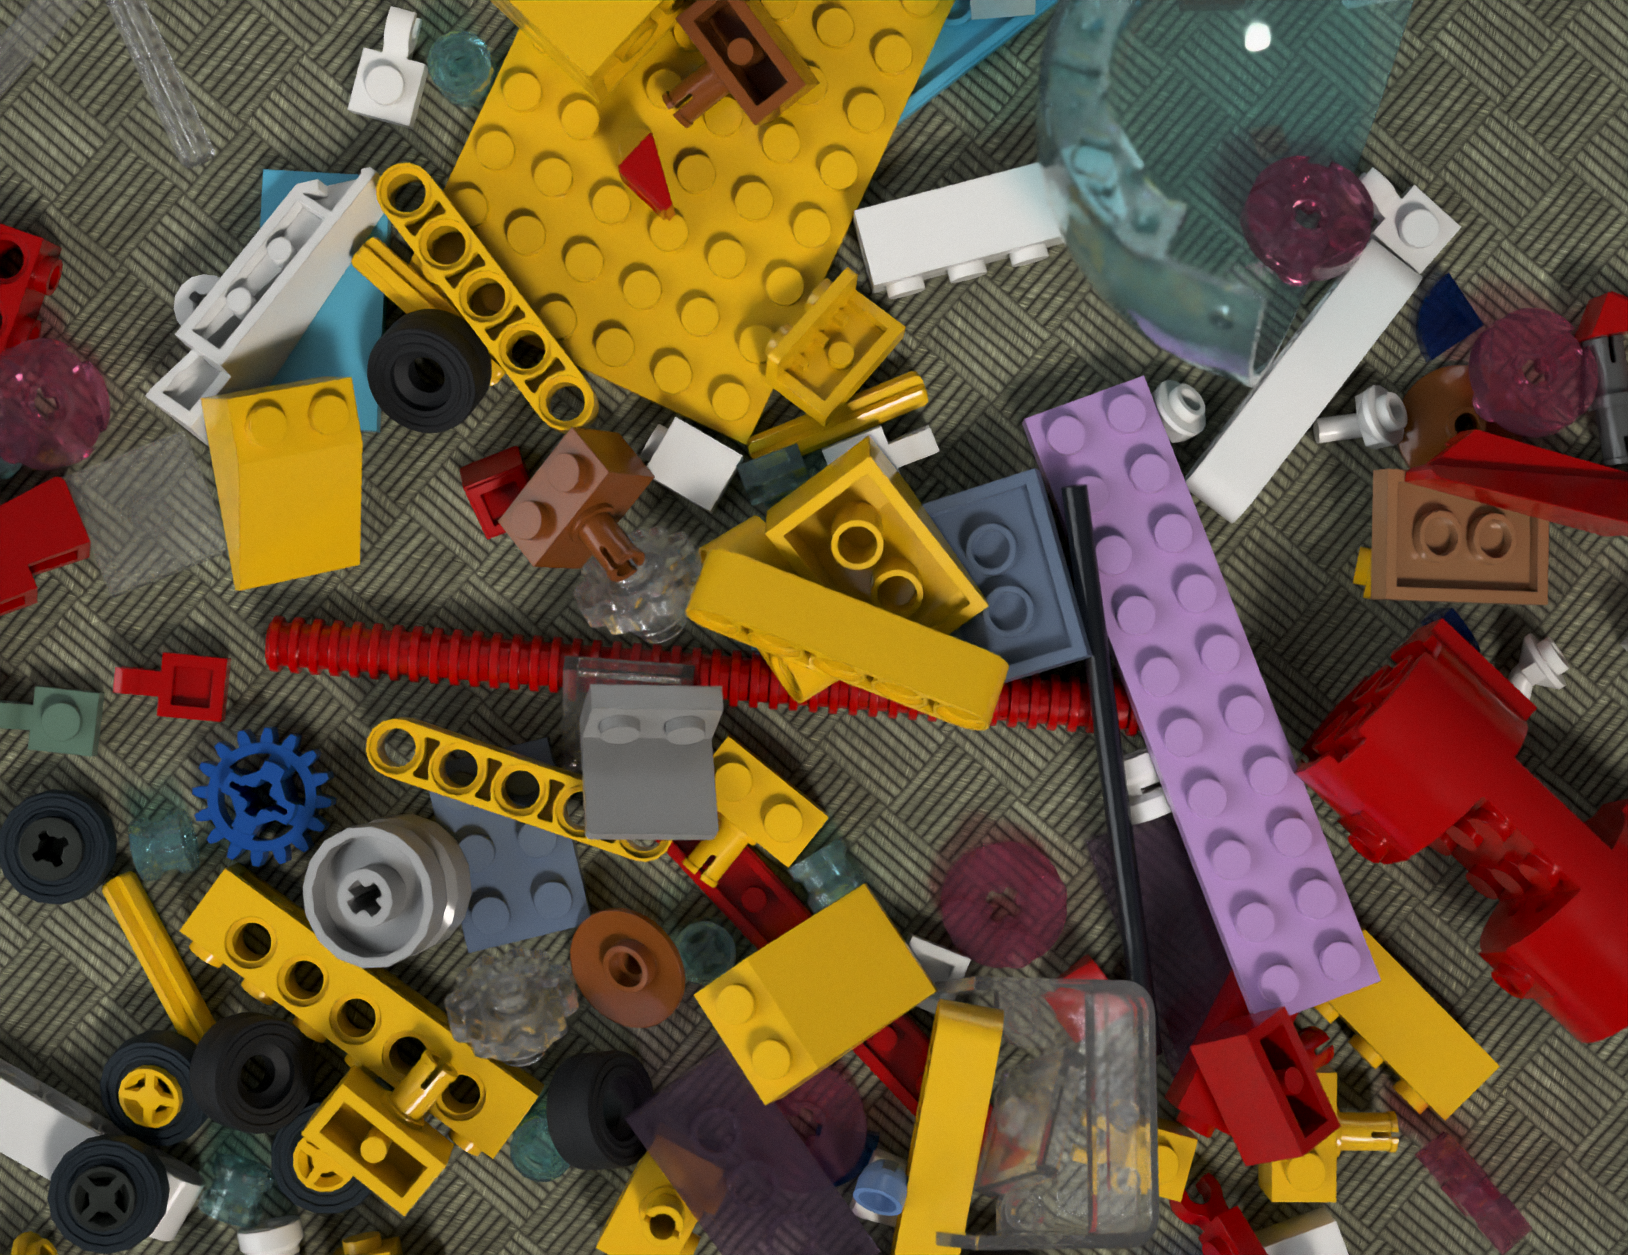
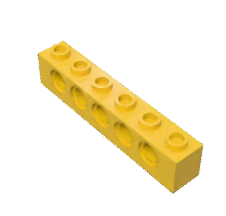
(400, 1011)

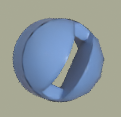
(881, 1189)

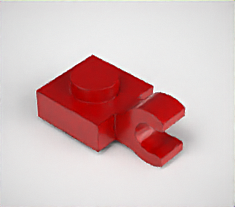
(185, 686)
(1223, 1228)

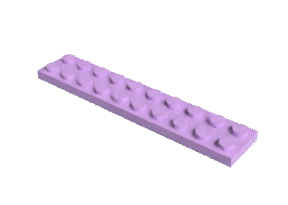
(1204, 706)

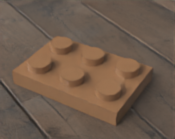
(1453, 548)

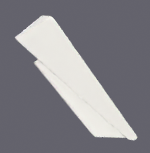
(268, 296)

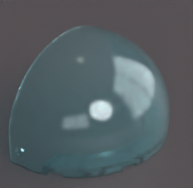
(1163, 124)

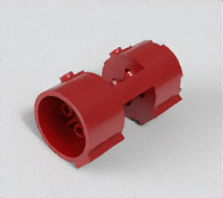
(1431, 762)

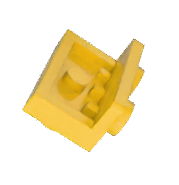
(830, 348)

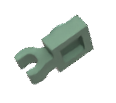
(57, 719)

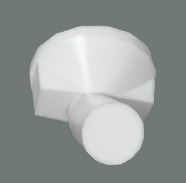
(1180, 410)
(1378, 420)
(1540, 665)

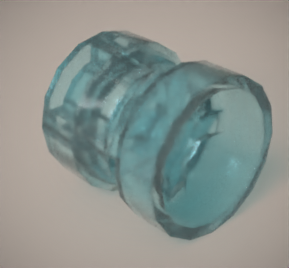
(471, 75)
(536, 1155)

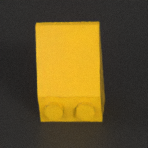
(287, 478)
(873, 540)
(815, 994)

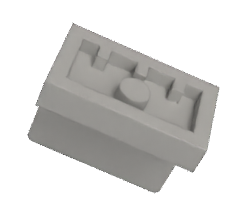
(649, 761)

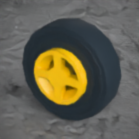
(137, 1098)
(309, 1174)

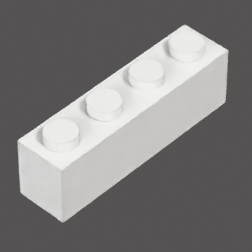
(956, 231)

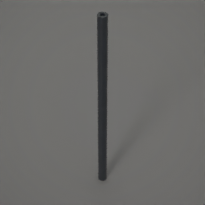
(1108, 742)

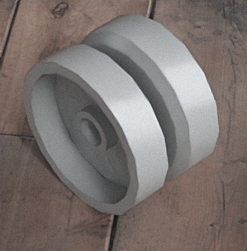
(386, 890)

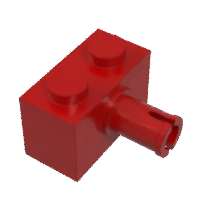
(1268, 1084)

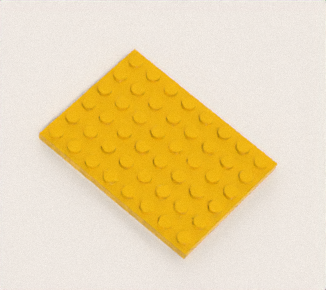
(757, 208)

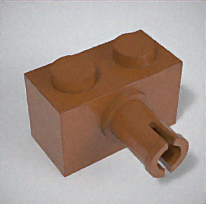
(742, 57)
(576, 505)

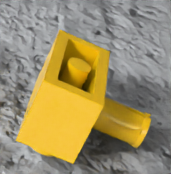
(754, 808)
(383, 1132)
(1315, 1174)
(649, 1217)

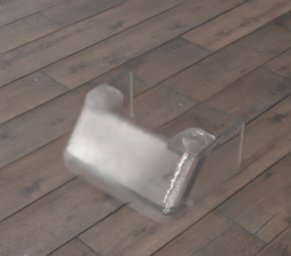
(1110, 1155)

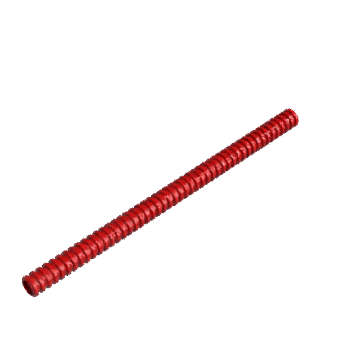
(542, 664)

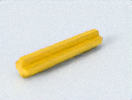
(405, 286)
(858, 414)
(158, 956)

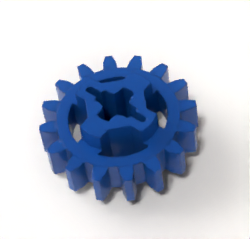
(249, 819)

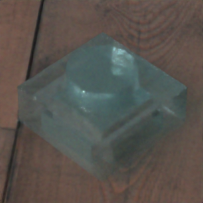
(773, 475)

